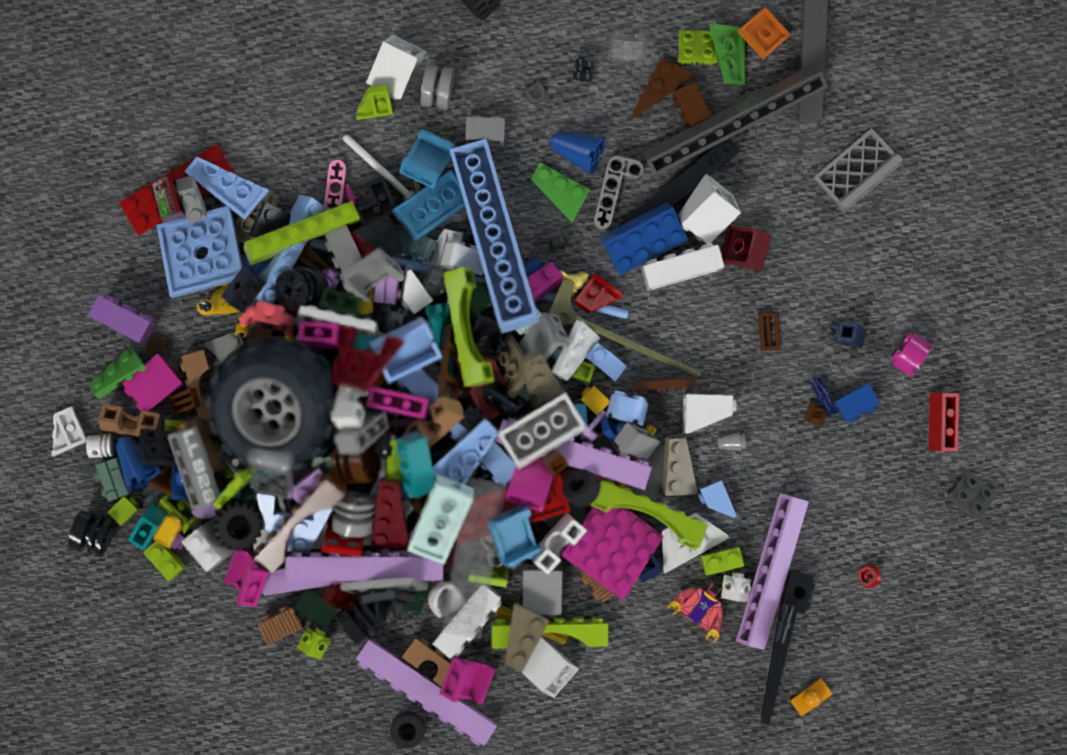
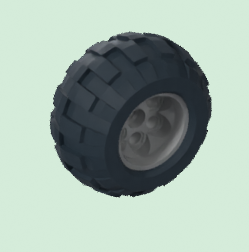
(260, 366)

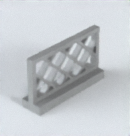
(868, 183)

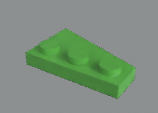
(730, 53)
(561, 190)
(120, 369)

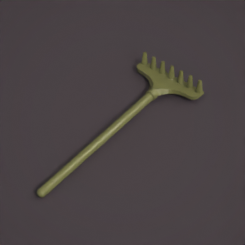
(562, 307)

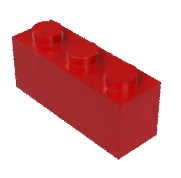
(943, 421)

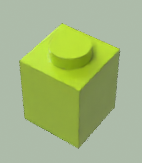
(124, 510)

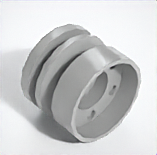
(354, 514)

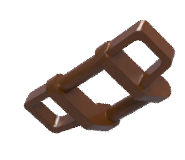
(443, 378)

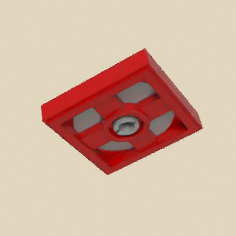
(341, 544)

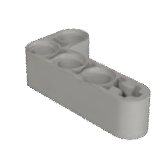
(612, 194)

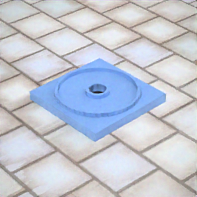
(179, 245)

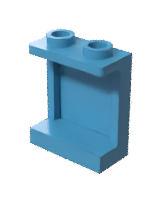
(427, 159)
(513, 536)

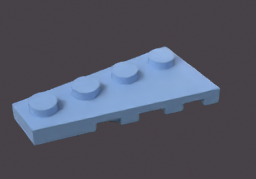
(235, 192)
(466, 454)

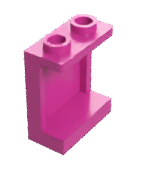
(153, 384)
(530, 485)
(246, 576)
(467, 680)

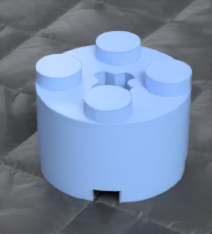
(627, 409)

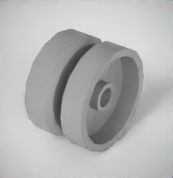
(435, 86)

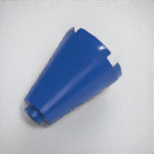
(579, 149)
(134, 472)

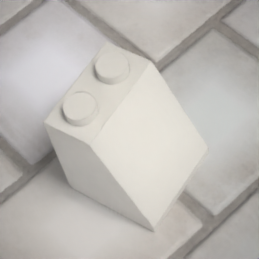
(396, 66)
(708, 210)
(705, 410)
(206, 547)
(549, 668)

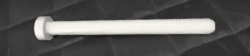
(378, 167)

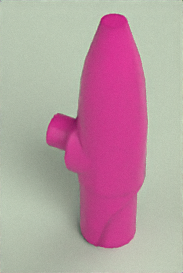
(350, 196)

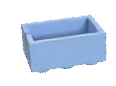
(415, 353)

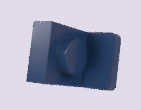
(649, 572)

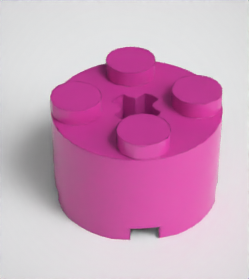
(912, 354)

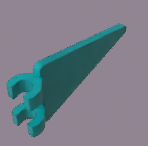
(437, 324)

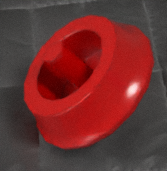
(869, 576)

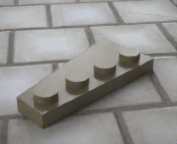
(539, 380)

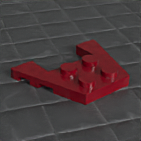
(361, 368)

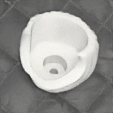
(438, 598)

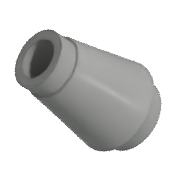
(732, 442)

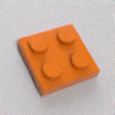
(764, 33)

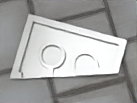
(581, 342)

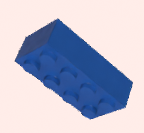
(643, 238)

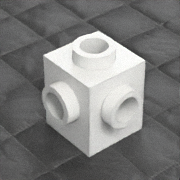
(736, 587)

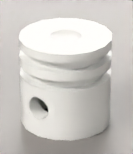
(100, 446)

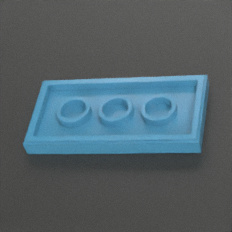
(430, 206)

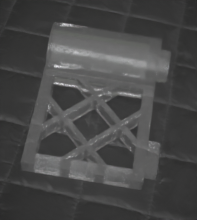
(273, 464)

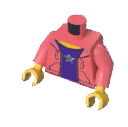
(267, 317)
(701, 608)

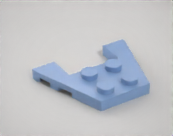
(304, 533)

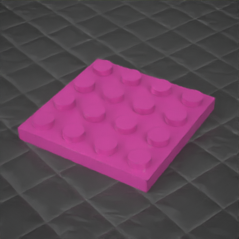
(613, 548)

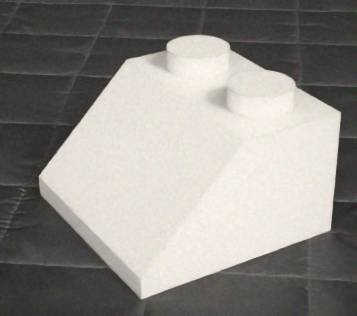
(413, 293)

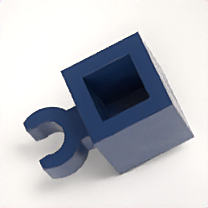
(848, 334)

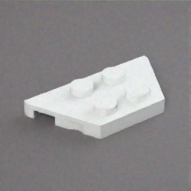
(677, 554)

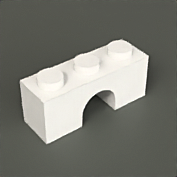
(347, 411)
(564, 532)

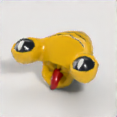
(216, 304)

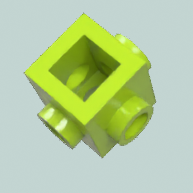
(314, 642)

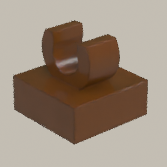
(815, 414)
(555, 462)

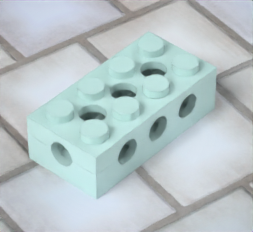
(435, 537)

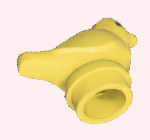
(578, 280)

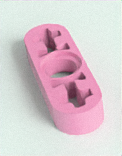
(328, 201)

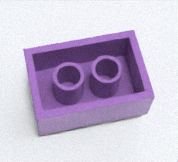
(123, 318)

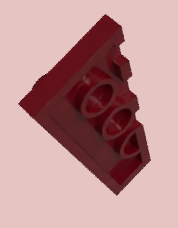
(389, 517)

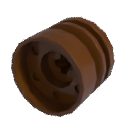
(356, 467)

